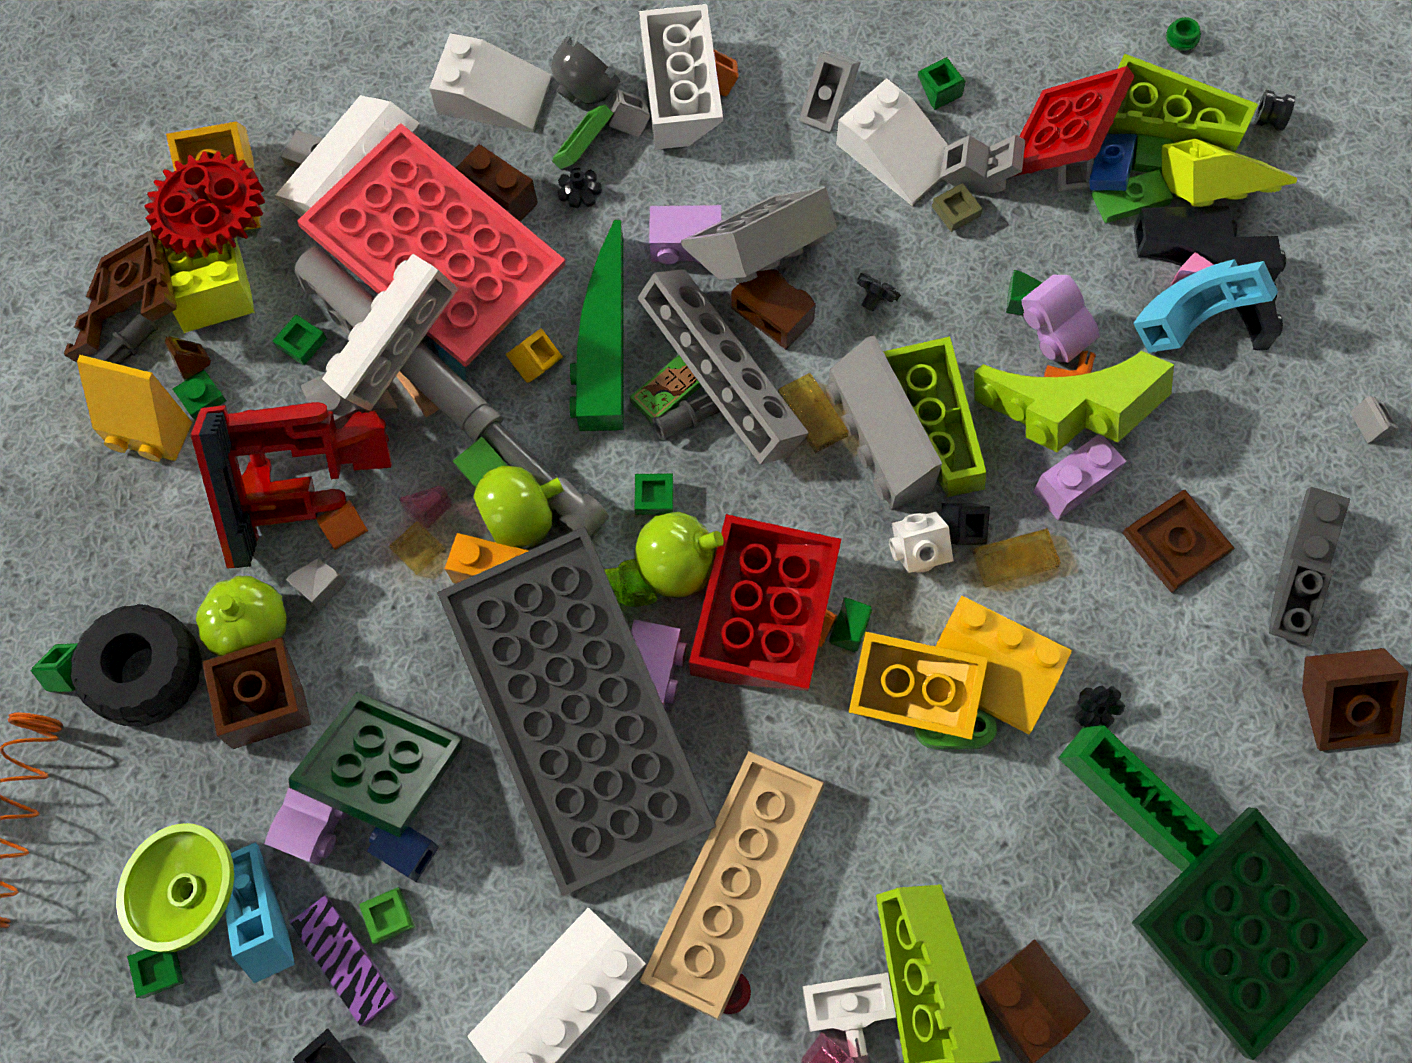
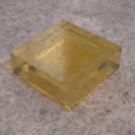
(416, 548)

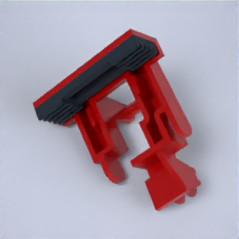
(252, 499)

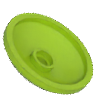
(157, 883)

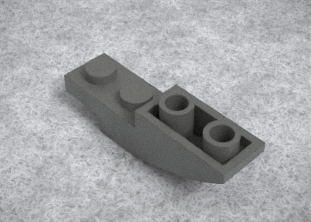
(1306, 566)

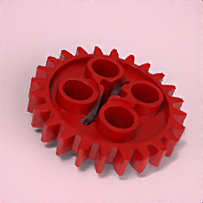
(205, 204)

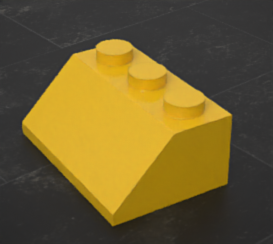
(1019, 666)

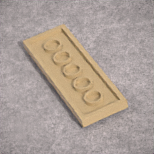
(732, 885)

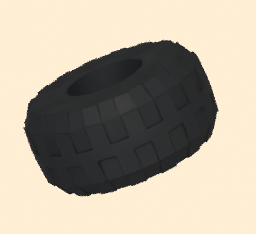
(112, 641)

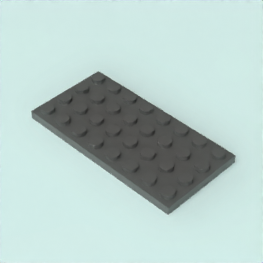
(575, 711)

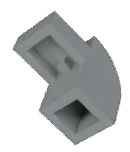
(981, 166)

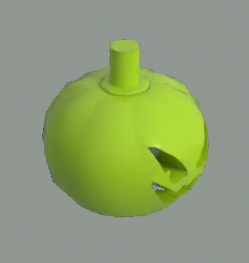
(516, 505)
(676, 554)
(240, 615)

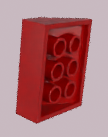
(764, 605)

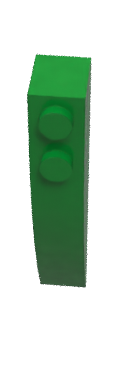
(601, 343)
(1137, 795)

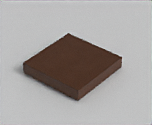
(1178, 540)

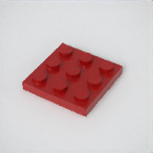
(1073, 120)

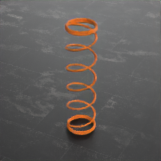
(41, 725)

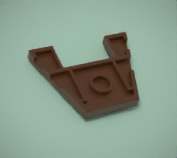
(121, 279)

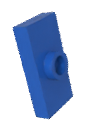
(1113, 163)

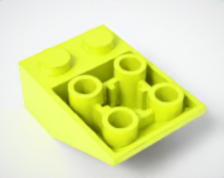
(1209, 172)
(209, 287)

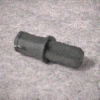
(127, 340)
(684, 416)

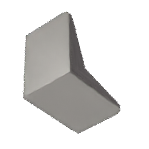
(629, 113)
(316, 582)

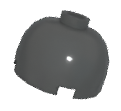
(581, 74)

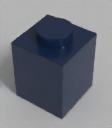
(405, 854)

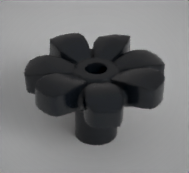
(579, 188)
(876, 291)
(1099, 706)

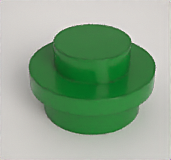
(1183, 34)

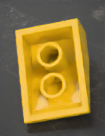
(226, 138)
(132, 410)
(918, 685)

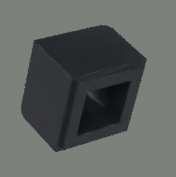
(966, 522)

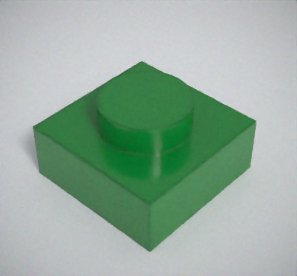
(299, 339)
(198, 393)
(653, 494)
(154, 972)

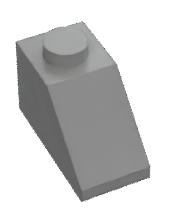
(829, 89)

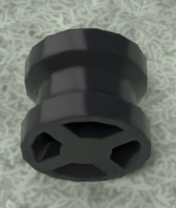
(1274, 110)

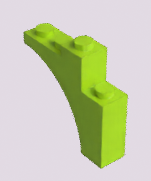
(1061, 407)

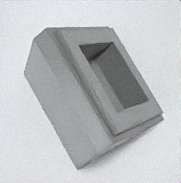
(1073, 176)
(1374, 420)

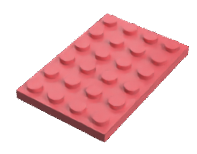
(417, 203)

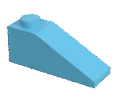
(255, 919)

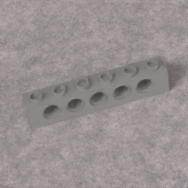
(722, 366)

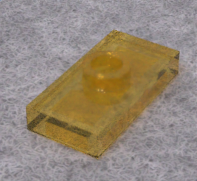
(814, 412)
(1016, 557)

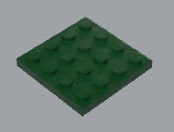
(1250, 932)

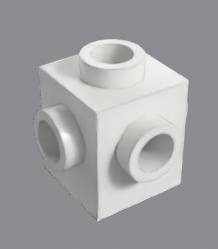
(921, 542)

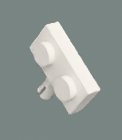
(849, 1007)

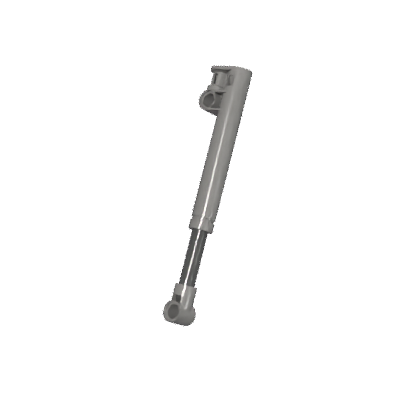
(351, 303)

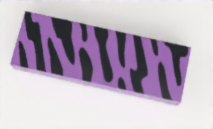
(344, 960)

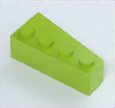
(1180, 108)
(938, 397)
(931, 980)

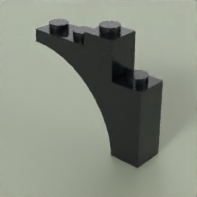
(1178, 232)

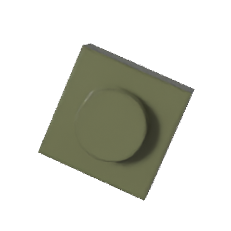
(957, 207)

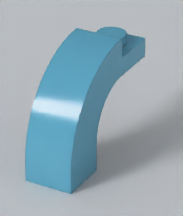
(1189, 302)

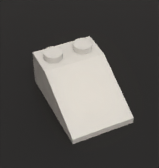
(488, 85)
(893, 141)

